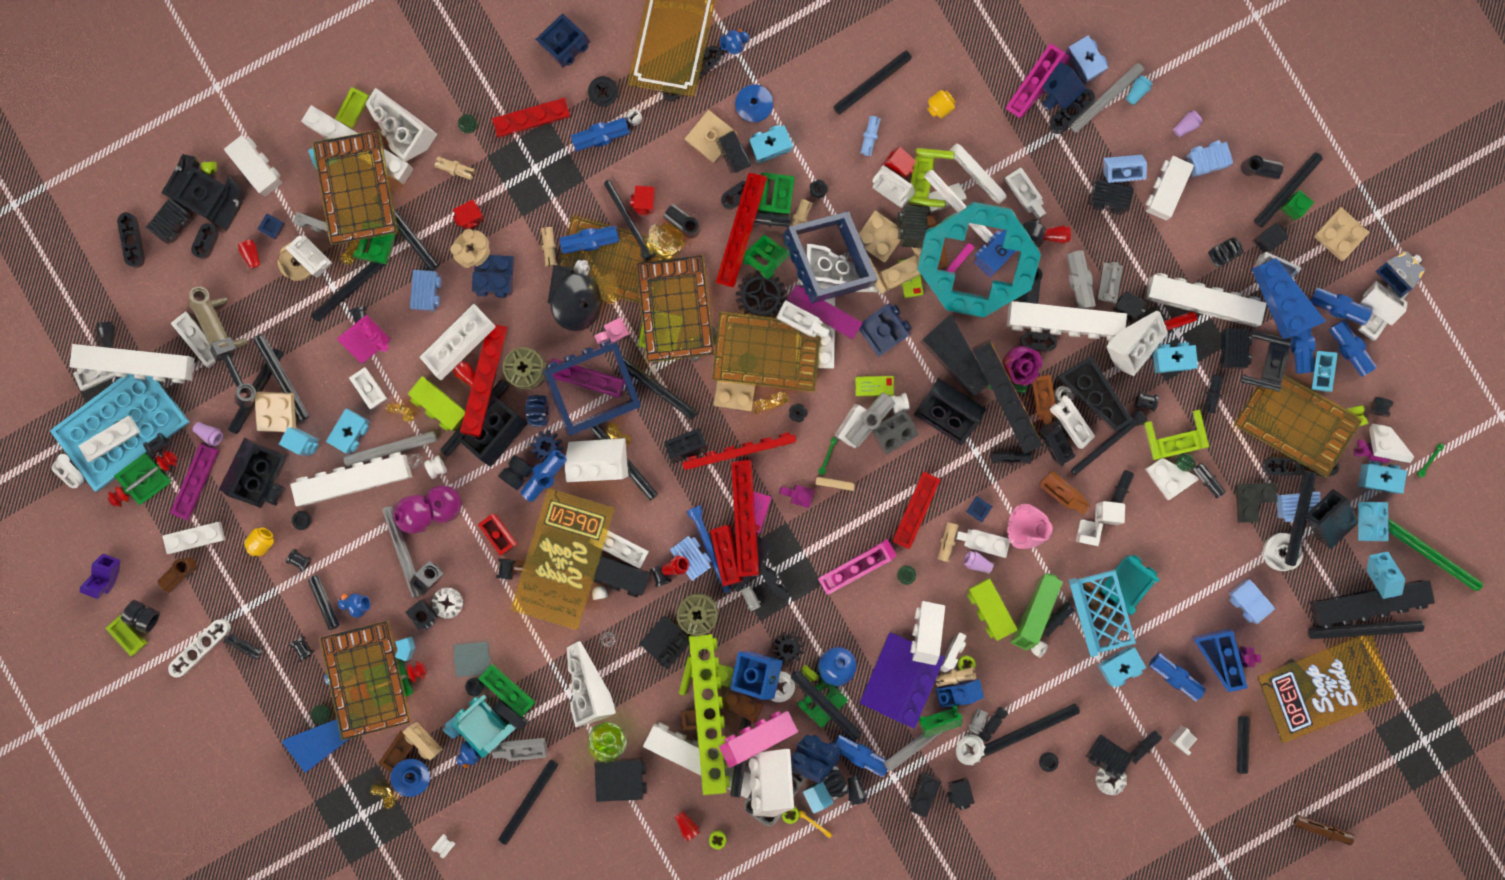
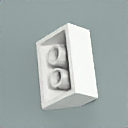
(596, 460)
(771, 783)

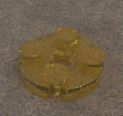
(656, 241)
(776, 401)

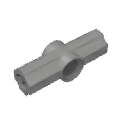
(1080, 280)
(878, 409)

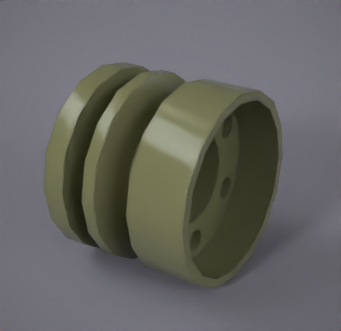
(533, 375)
(708, 610)

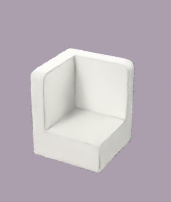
(1110, 513)
(1089, 532)
(1183, 739)

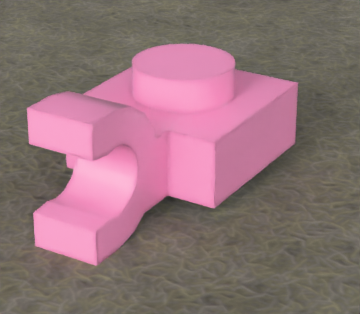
(614, 331)

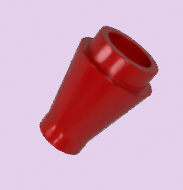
(1058, 234)
(249, 253)
(464, 372)
(676, 566)
(687, 826)

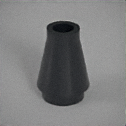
(105, 333)
(856, 792)

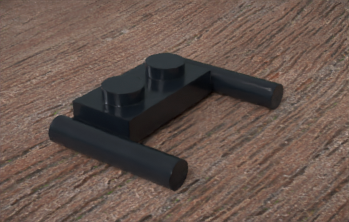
(1274, 362)

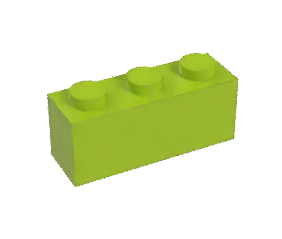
(437, 404)
(991, 609)

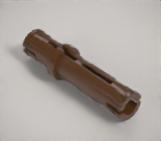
(1331, 832)

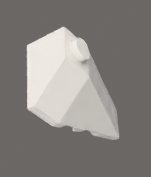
(403, 131)
(831, 268)
(590, 695)

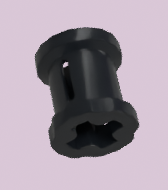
(358, 313)
(1152, 404)
(156, 444)
(273, 493)
(298, 560)
(505, 569)
(660, 578)
(301, 648)

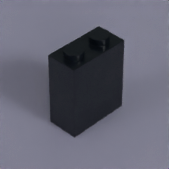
(1331, 518)
(620, 780)

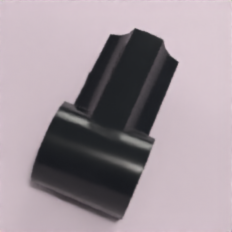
(1263, 167)
(681, 221)
(1033, 295)

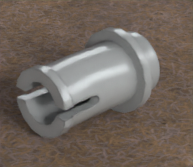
(751, 598)
(977, 721)

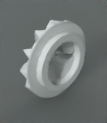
(454, 597)
(789, 688)
(962, 749)
(1106, 787)

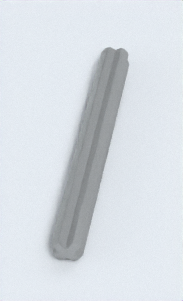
(1107, 97)
(390, 448)
(401, 549)

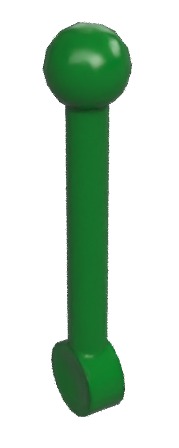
(822, 470)
(1421, 473)

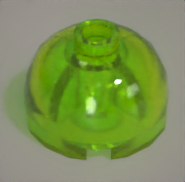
(606, 742)

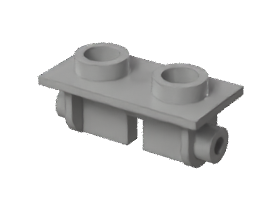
(1110, 282)

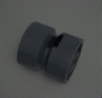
(517, 470)
(138, 616)

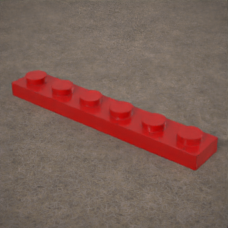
(741, 229)
(484, 381)
(730, 452)
(745, 518)

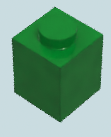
(1297, 205)

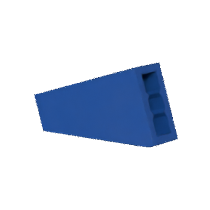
(314, 744)

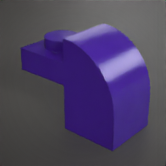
(103, 576)

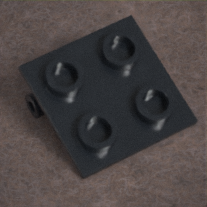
(665, 642)

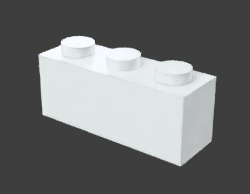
(254, 165)
(1168, 187)
(928, 633)

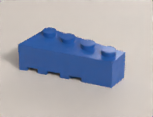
(1286, 300)

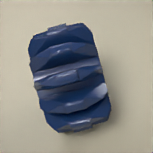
(537, 410)
(540, 443)

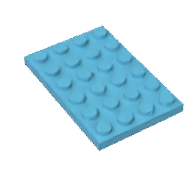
(143, 401)

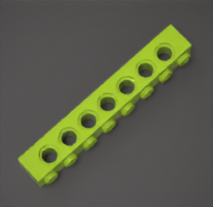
(709, 784)

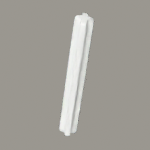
(955, 202)

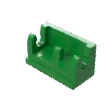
(940, 722)

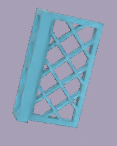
(1085, 615)

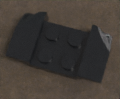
(203, 193)

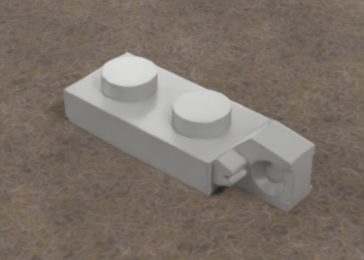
(303, 220)
(521, 749)

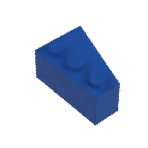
(1223, 657)

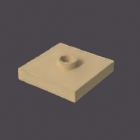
(705, 133)

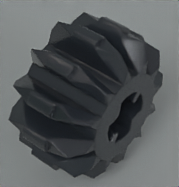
(1225, 252)
(788, 655)
(835, 783)

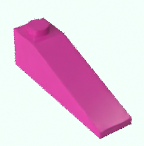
(1032, 86)
(857, 567)

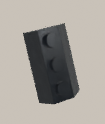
(950, 411)
(498, 432)
(251, 472)

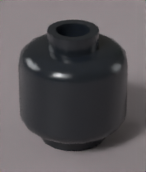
(1036, 231)

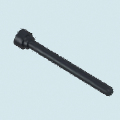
(646, 253)
(1138, 419)

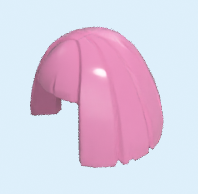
(1028, 527)

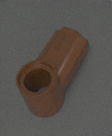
(176, 574)

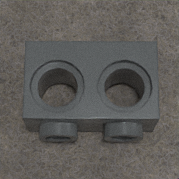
(895, 432)

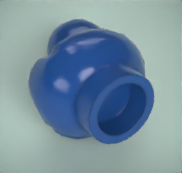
(733, 41)
(355, 603)
(467, 755)

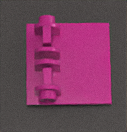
(364, 339)

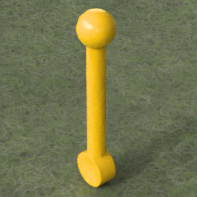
(802, 814)

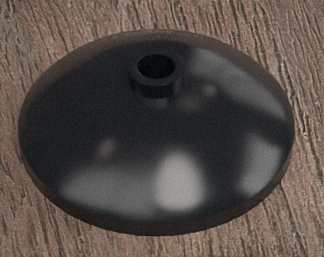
(568, 300)

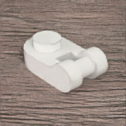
(67, 471)

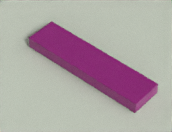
(826, 312)
(590, 379)
(194, 481)

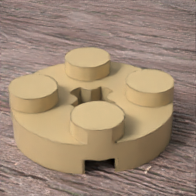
(466, 240)
(289, 270)

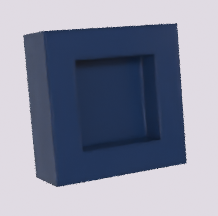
(271, 226)
(979, 509)

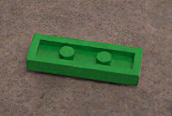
(506, 690)

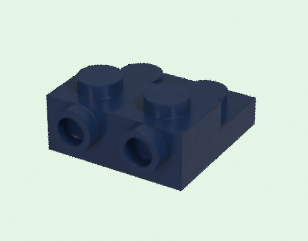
(563, 41)
(494, 277)
(885, 329)
(814, 758)

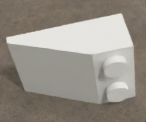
(1137, 342)

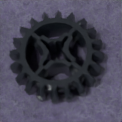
(752, 295)

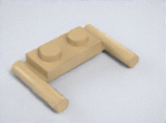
(898, 273)

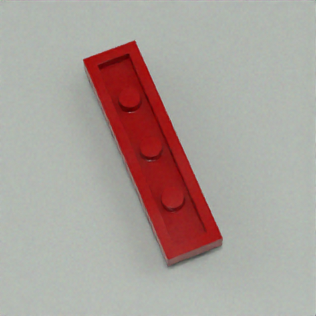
(531, 117)
(916, 510)

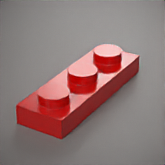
(726, 555)

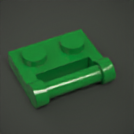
(781, 195)
(378, 251)
(769, 251)
(816, 712)

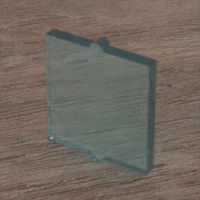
(471, 658)

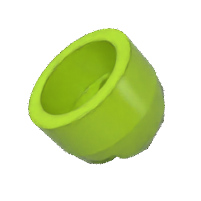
(209, 168)

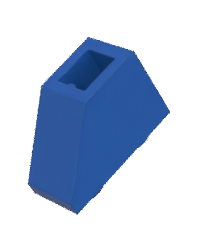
(960, 694)

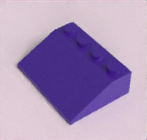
(898, 683)

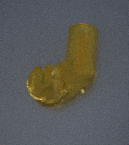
(346, 256)
(401, 409)
(614, 433)
(386, 794)

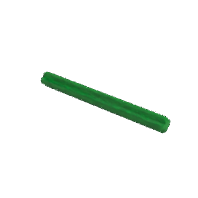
(1434, 556)

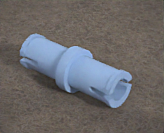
(870, 136)

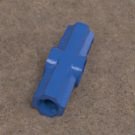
(600, 134)
(589, 239)
(1341, 306)
(1303, 347)
(1352, 348)
(543, 475)
(1177, 677)
(861, 755)

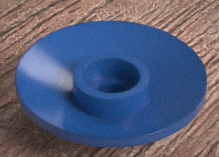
(753, 112)
(410, 786)

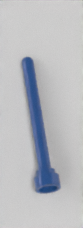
(696, 514)

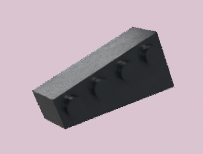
(955, 355)
(1095, 392)

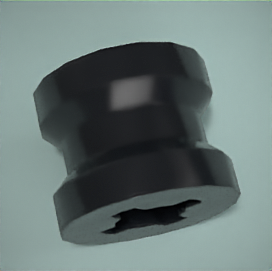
(1381, 407)

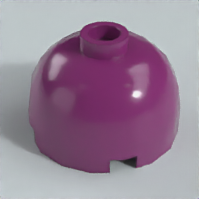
(1022, 365)
(443, 503)
(412, 514)

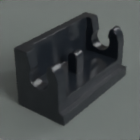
(1057, 443)
(686, 445)

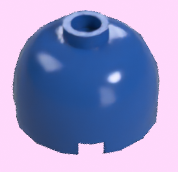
(836, 666)

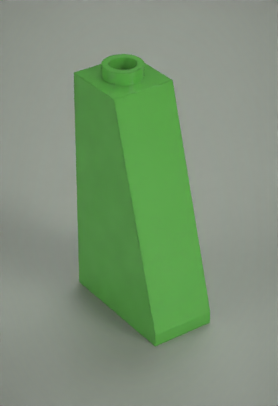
(1037, 612)

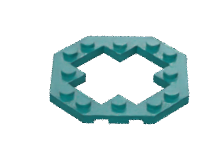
(956, 227)

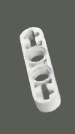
(978, 174)
(201, 650)

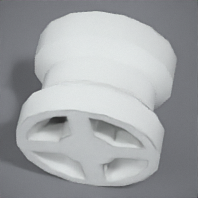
(901, 403)
(435, 467)
(443, 846)

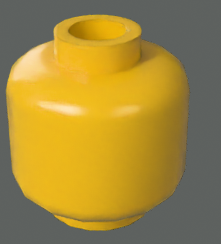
(941, 104)
(259, 542)

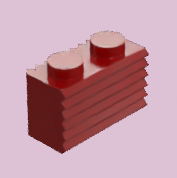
(498, 534)

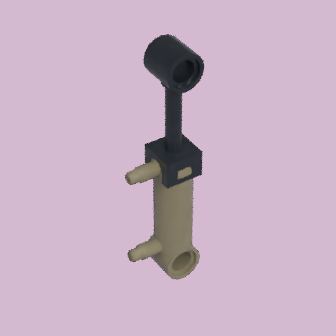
(221, 346)

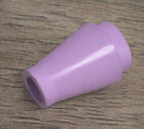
(1189, 123)
(209, 434)
(977, 562)

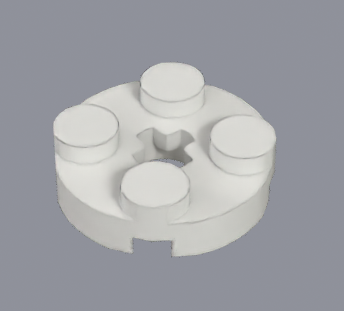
(1271, 552)

